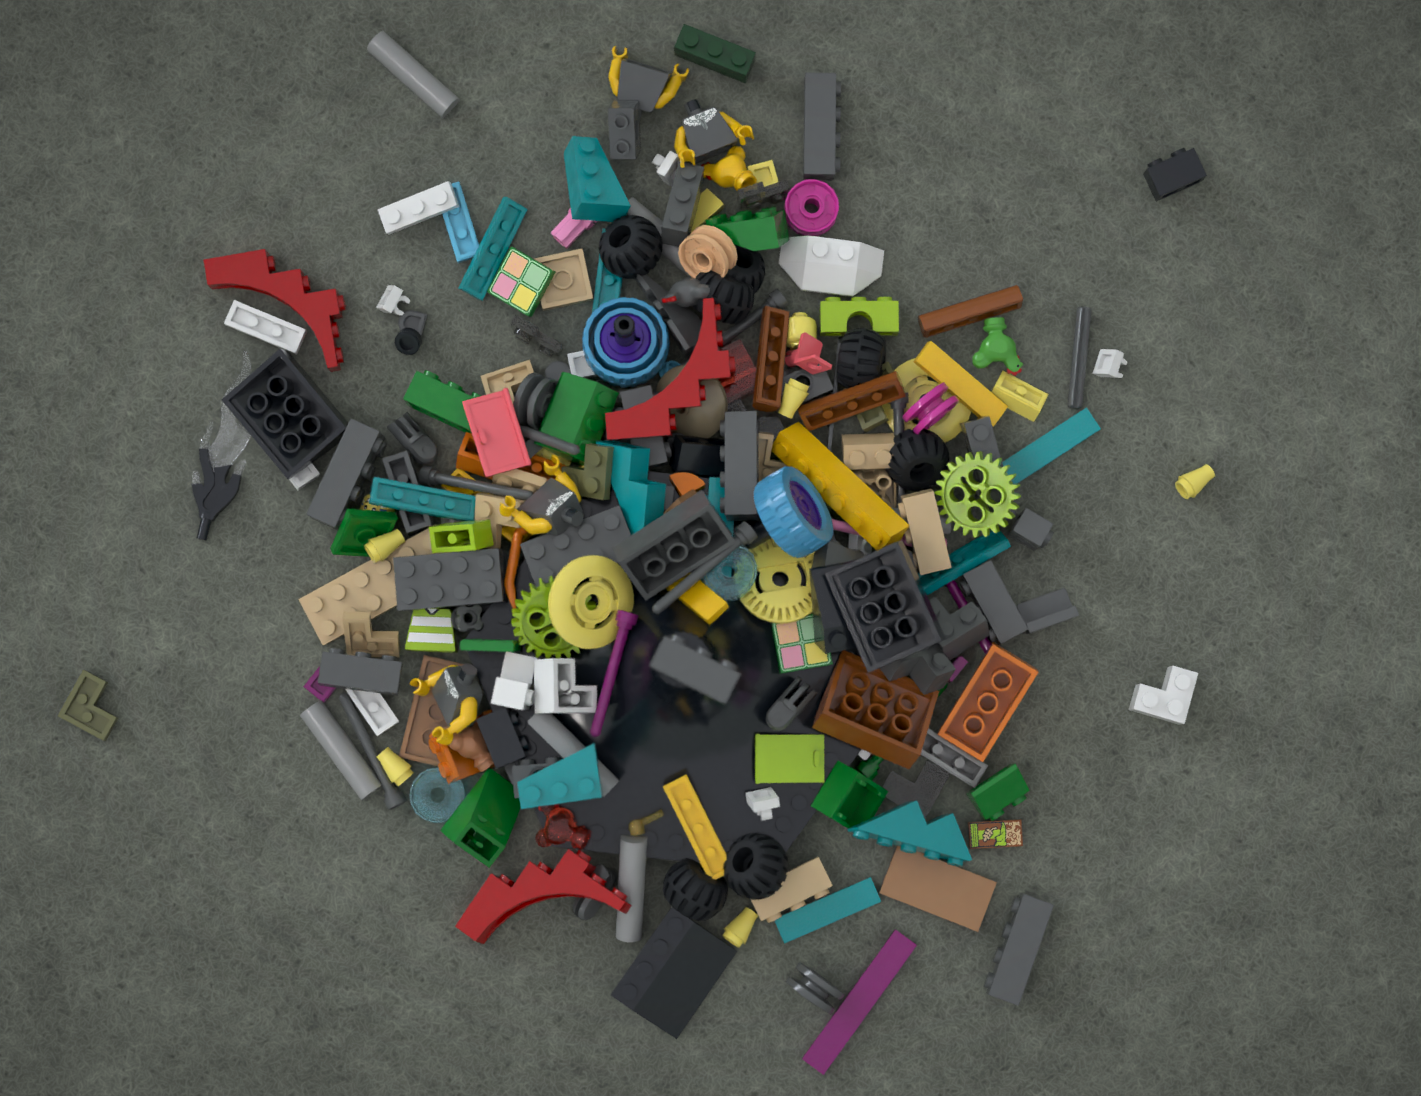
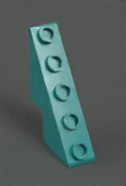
(639, 498)
(909, 830)

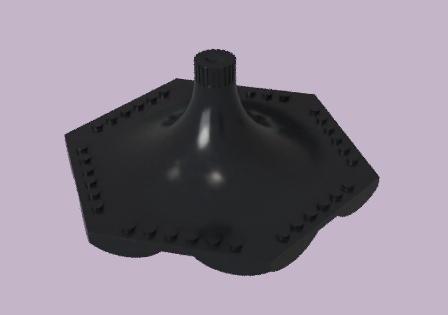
(668, 730)

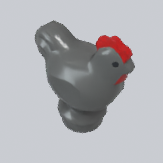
(686, 292)

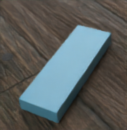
(461, 228)

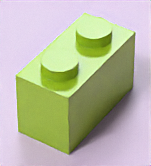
(461, 536)

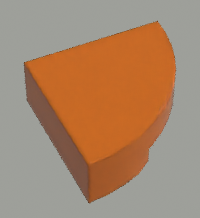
(686, 482)

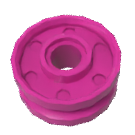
(812, 192)
(930, 408)

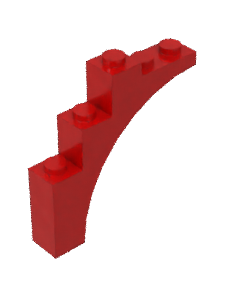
(254, 272)
(706, 363)
(501, 899)

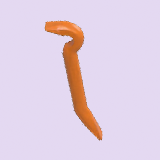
(512, 565)

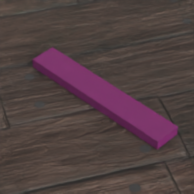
(859, 1002)

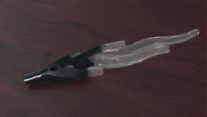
(217, 461)

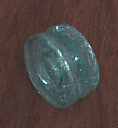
(740, 584)
(421, 796)

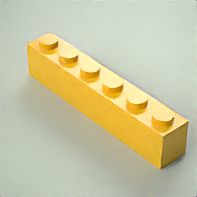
(840, 487)

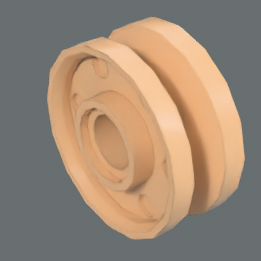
(707, 250)

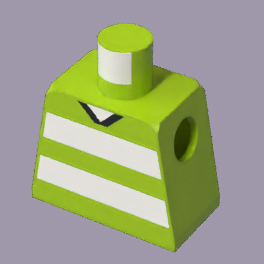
(431, 631)

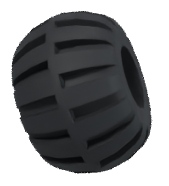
(630, 246)
(748, 268)
(733, 296)
(860, 357)
(917, 460)
(756, 866)
(693, 891)

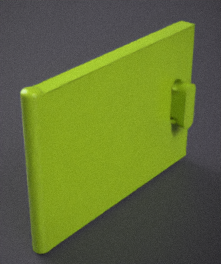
(789, 758)

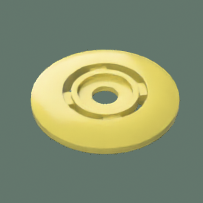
(917, 384)
(779, 603)
(569, 611)

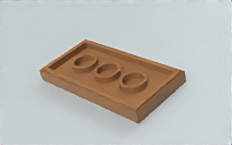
(424, 717)
(938, 888)

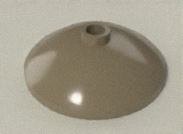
(702, 420)

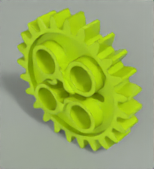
(961, 510)
(525, 626)

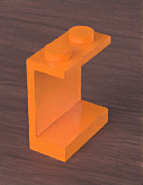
(452, 764)

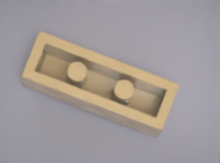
(924, 531)
(799, 885)

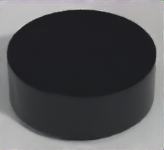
(408, 341)

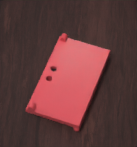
(497, 427)

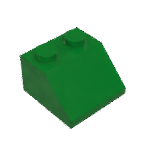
(998, 792)

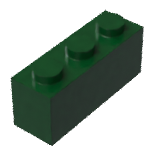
(714, 53)

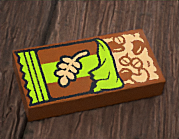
(995, 834)

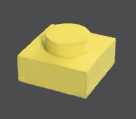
(764, 172)

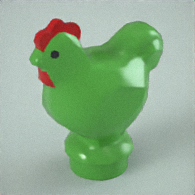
(997, 348)

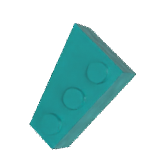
(592, 182)
(564, 781)

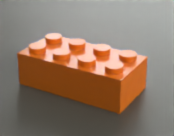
(987, 702)

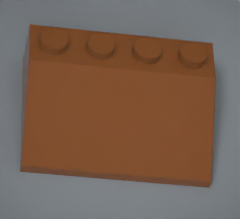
(875, 713)

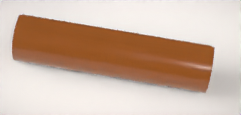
(970, 311)
(770, 359)
(852, 401)

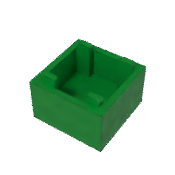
(848, 796)

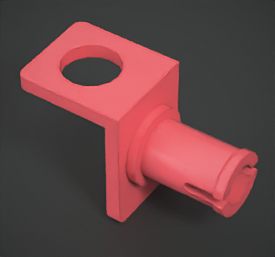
(807, 355)

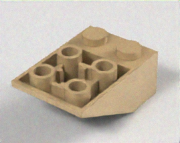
(867, 458)

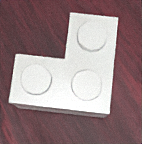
(516, 682)
(556, 688)
(1171, 701)

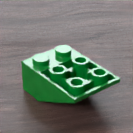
(754, 231)
(484, 818)

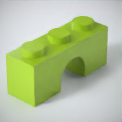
(881, 314)

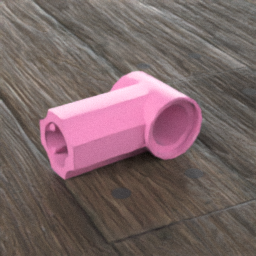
(570, 229)

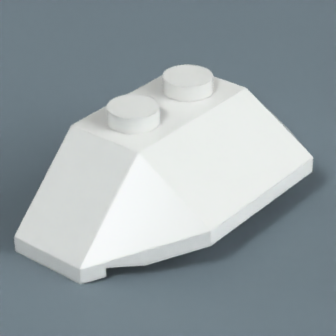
(831, 264)

